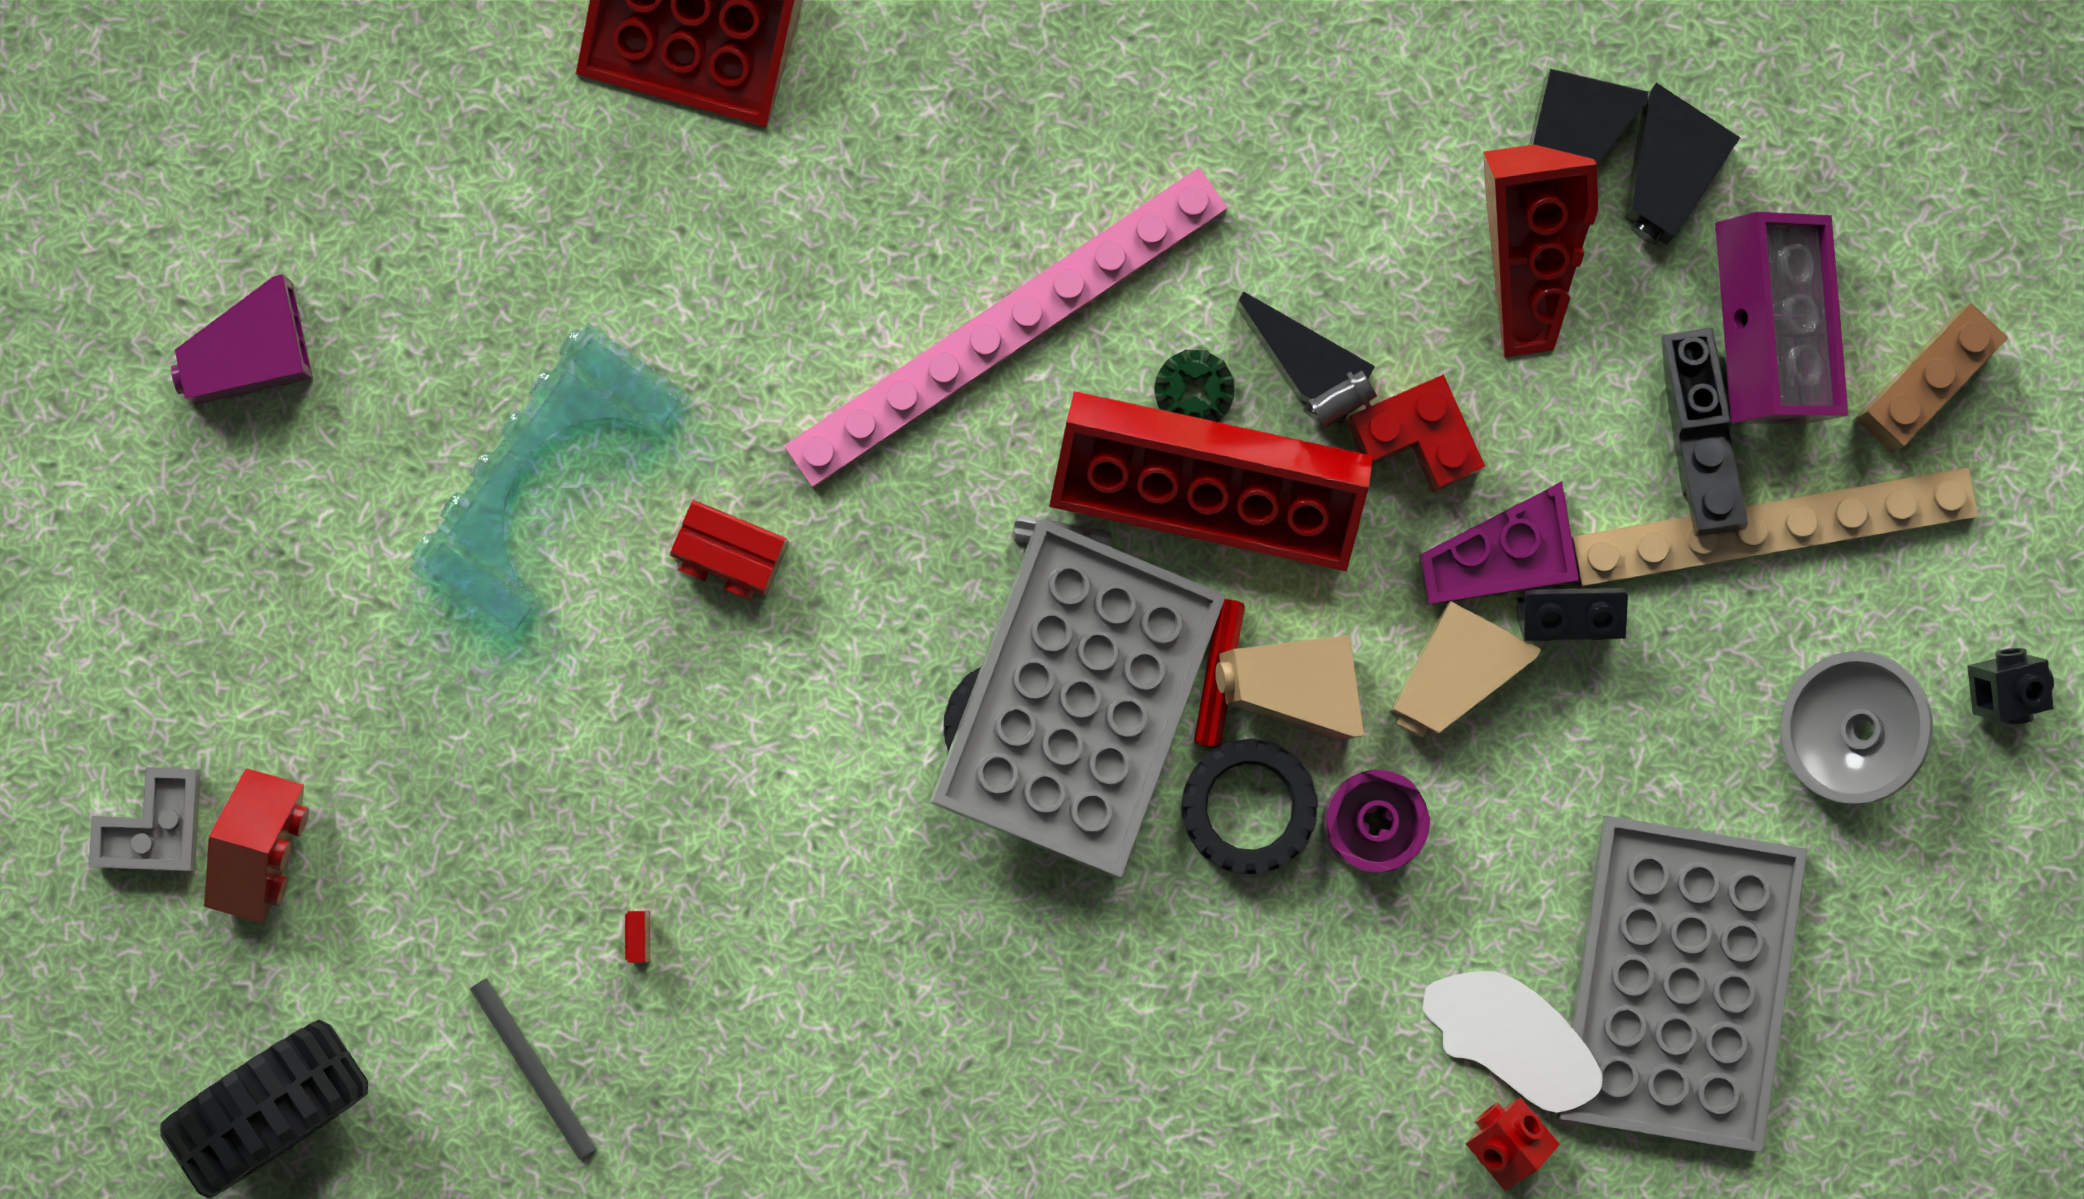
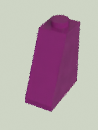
(245, 348)

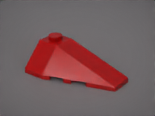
(1537, 229)

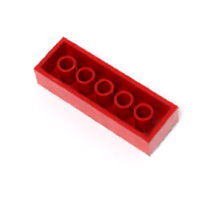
(1211, 481)

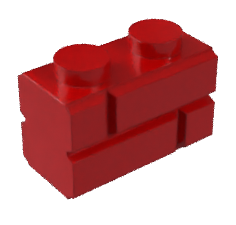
(729, 550)

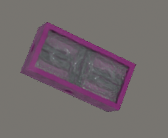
(1781, 318)

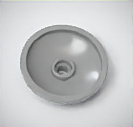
(1825, 719)

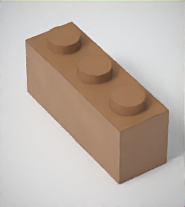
(1931, 378)

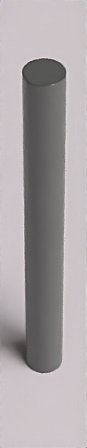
(532, 1069)

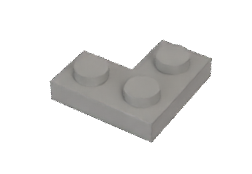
(165, 833)

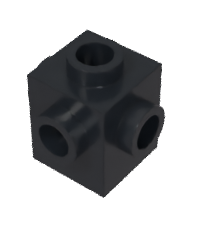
(2011, 686)

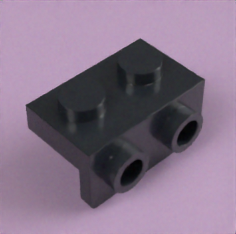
(1573, 614)

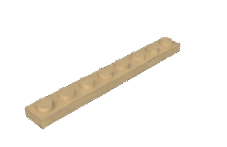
(1778, 527)

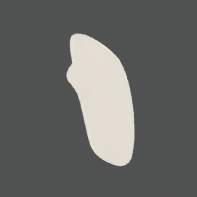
(1515, 1037)

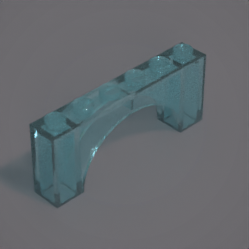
(471, 549)

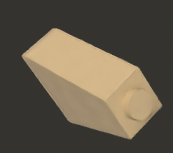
(1457, 670)
(1296, 684)

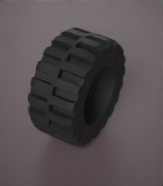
(263, 1108)

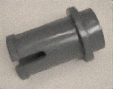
(1343, 398)

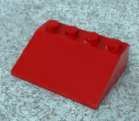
(693, 51)

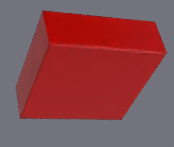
(637, 936)

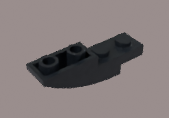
(1702, 433)

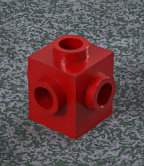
(1511, 1142)

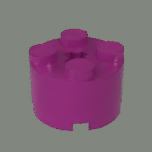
(1400, 806)

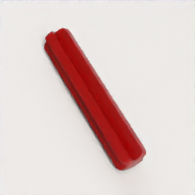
(1213, 702)

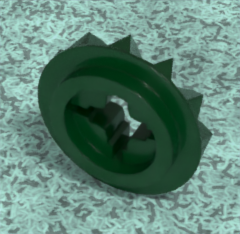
(1195, 364)

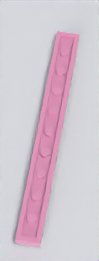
(1006, 327)

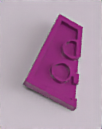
(1505, 554)

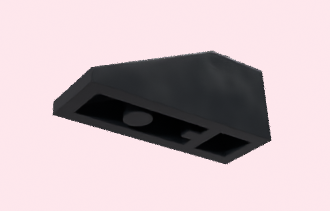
(1301, 355)

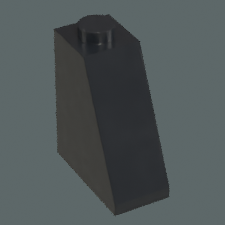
(1583, 114)
(1672, 164)

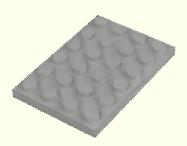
(1078, 699)
(1686, 980)

